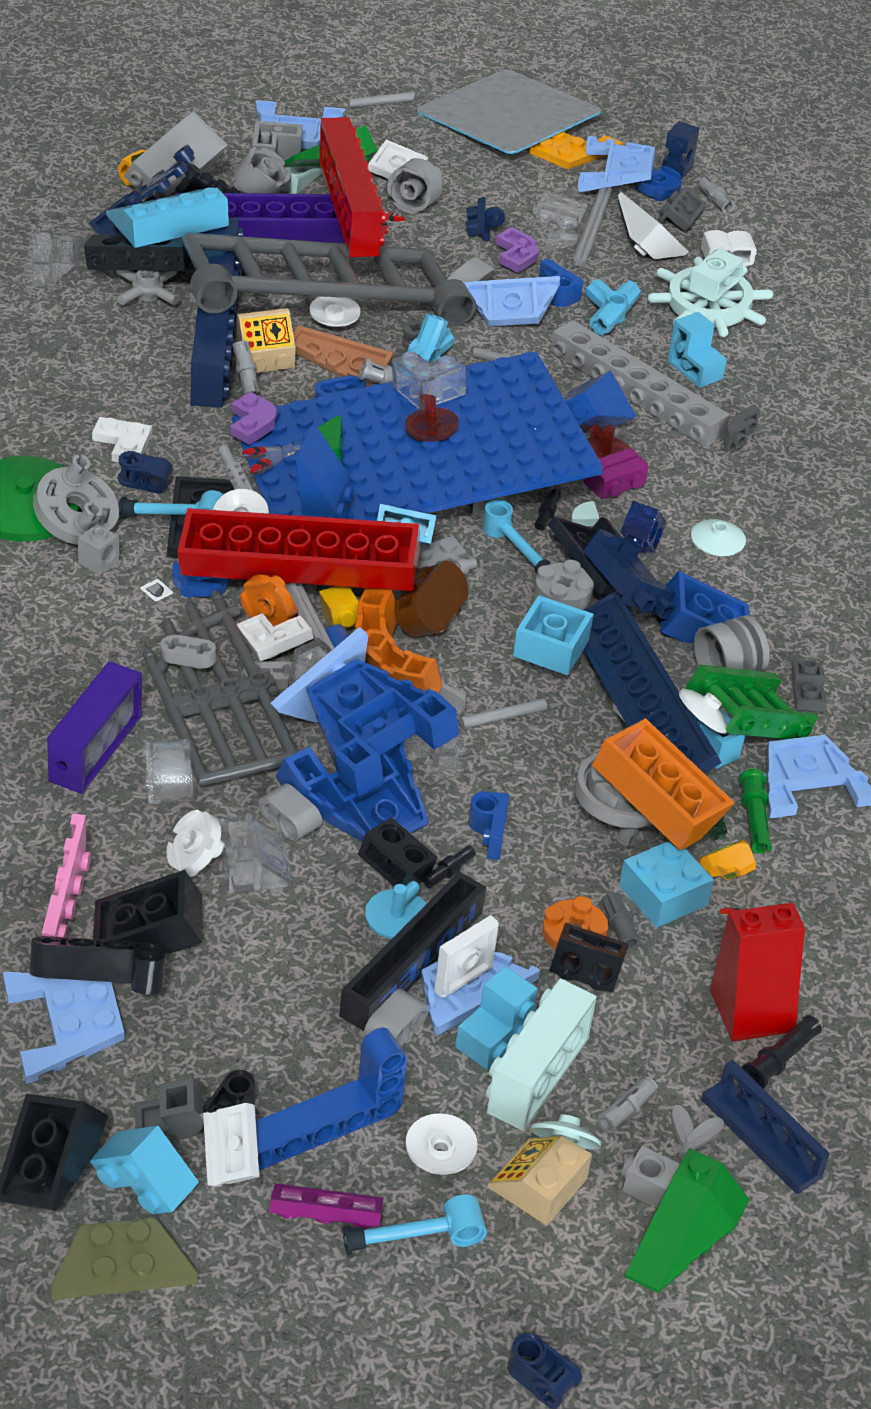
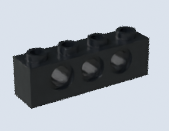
(117, 253)

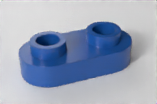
(338, 385)

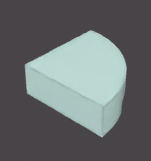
(585, 514)

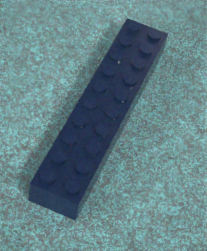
(215, 335)

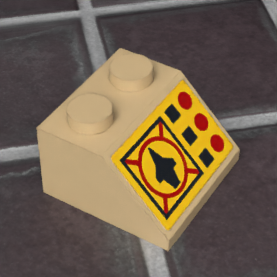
(269, 338)
(543, 1176)

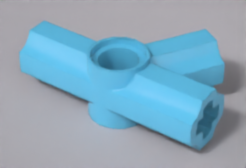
(612, 304)
(432, 338)

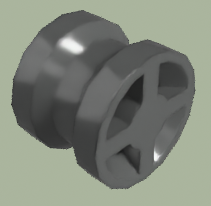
(411, 330)

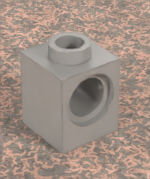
(98, 549)
(648, 1175)

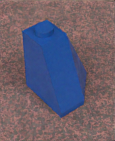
(600, 402)

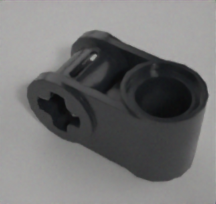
(227, 1093)

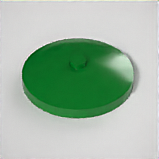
(17, 486)

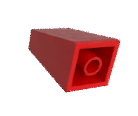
(759, 971)

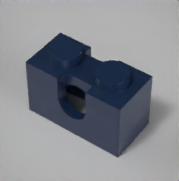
(680, 141)

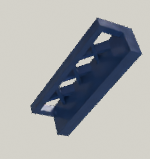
(764, 1130)

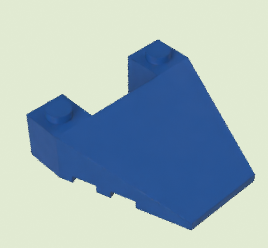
(370, 713)
(343, 808)

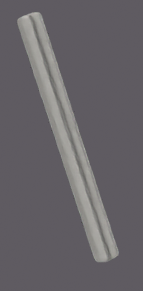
(592, 227)

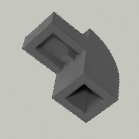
(175, 1111)

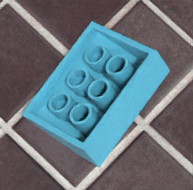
(171, 216)

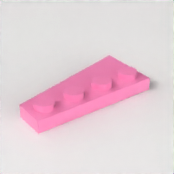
(68, 880)

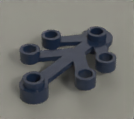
(159, 180)

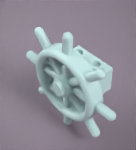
(709, 287)

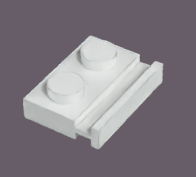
(231, 1145)

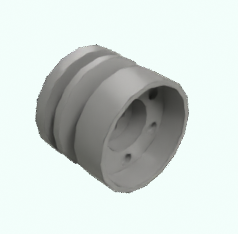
(733, 644)

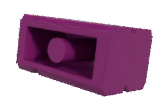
(620, 473)

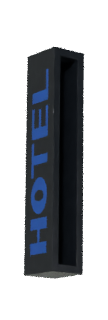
(412, 948)

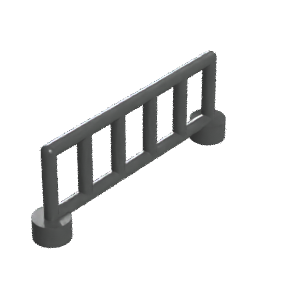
(217, 289)

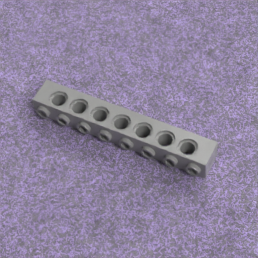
(641, 383)

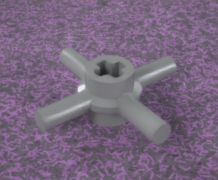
(147, 286)

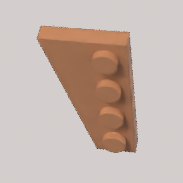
(337, 353)

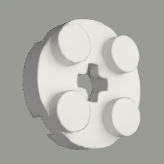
(195, 842)

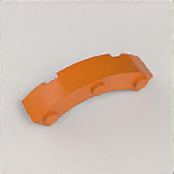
(378, 620)

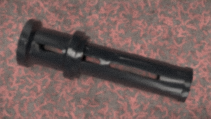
(773, 1059)

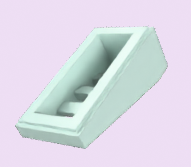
(300, 178)

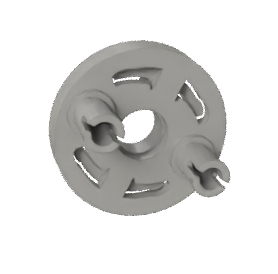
(78, 487)
(607, 803)

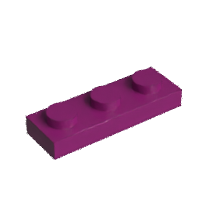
(326, 1205)

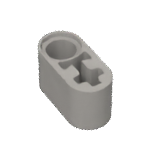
(290, 812)
(400, 1014)

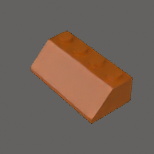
(662, 783)

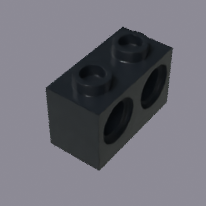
(396, 853)
(591, 950)

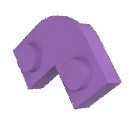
(520, 249)
(257, 418)

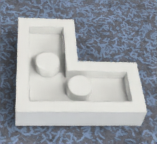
(124, 434)
(269, 641)

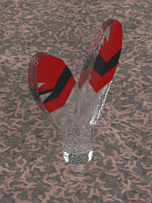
(270, 454)

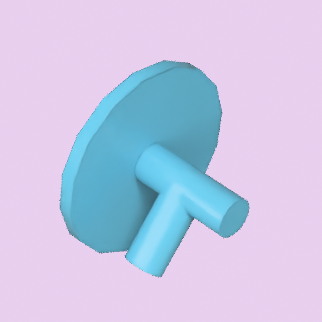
(393, 909)

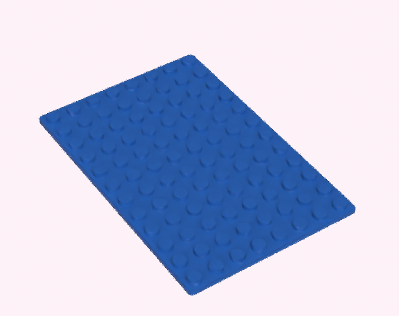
(508, 441)

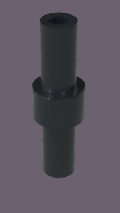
(547, 509)
(449, 866)

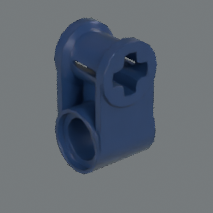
(145, 472)
(545, 1370)

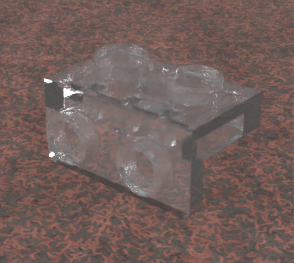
(560, 211)

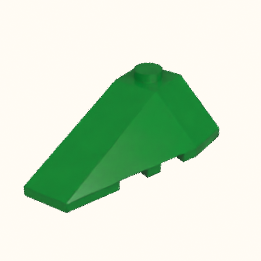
(311, 156)
(693, 1215)

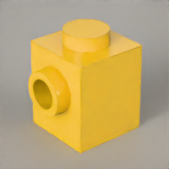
(339, 606)

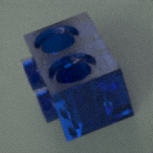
(644, 526)

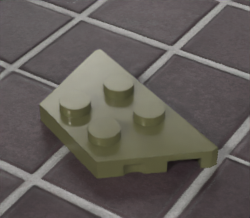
(121, 1259)

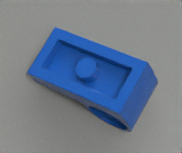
(570, 284)
(488, 817)

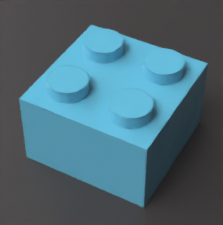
(553, 635)
(666, 883)

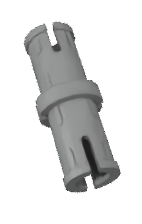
(716, 195)
(246, 367)
(627, 1104)

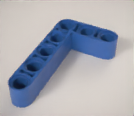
(341, 1110)

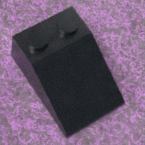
(154, 912)
(49, 1150)

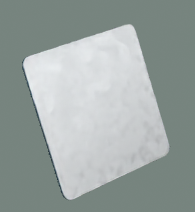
(508, 111)

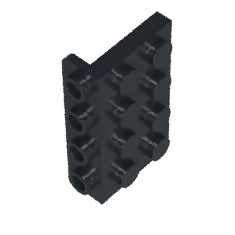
(189, 491)
(575, 540)

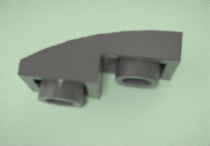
(743, 424)
(808, 686)

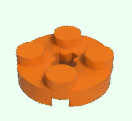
(272, 589)
(572, 911)

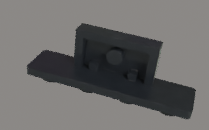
(199, 180)

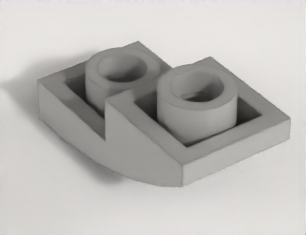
(473, 271)

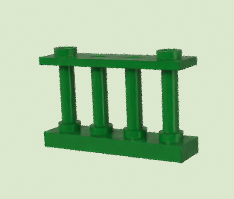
(752, 702)

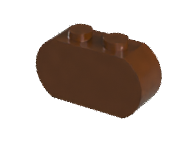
(435, 600)

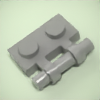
(445, 550)

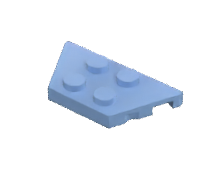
(513, 299)
(295, 700)
(466, 1000)

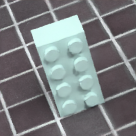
(540, 1054)

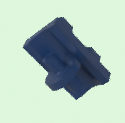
(482, 220)

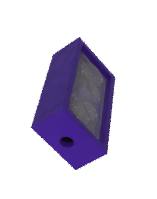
(94, 727)

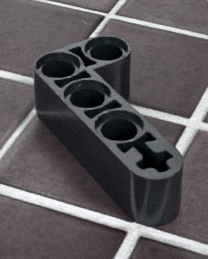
(99, 961)

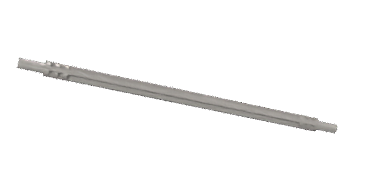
(305, 607)

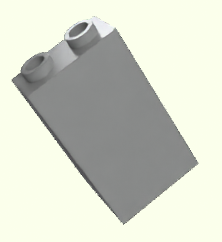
(190, 131)

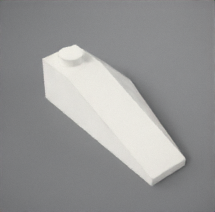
(648, 233)

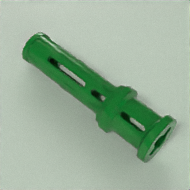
(755, 801)

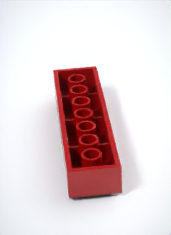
(351, 187)
(300, 549)

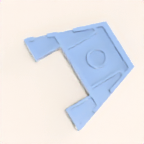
(311, 126)
(623, 166)
(809, 765)
(80, 1015)

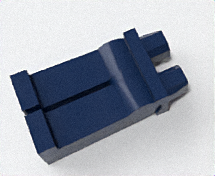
(621, 566)

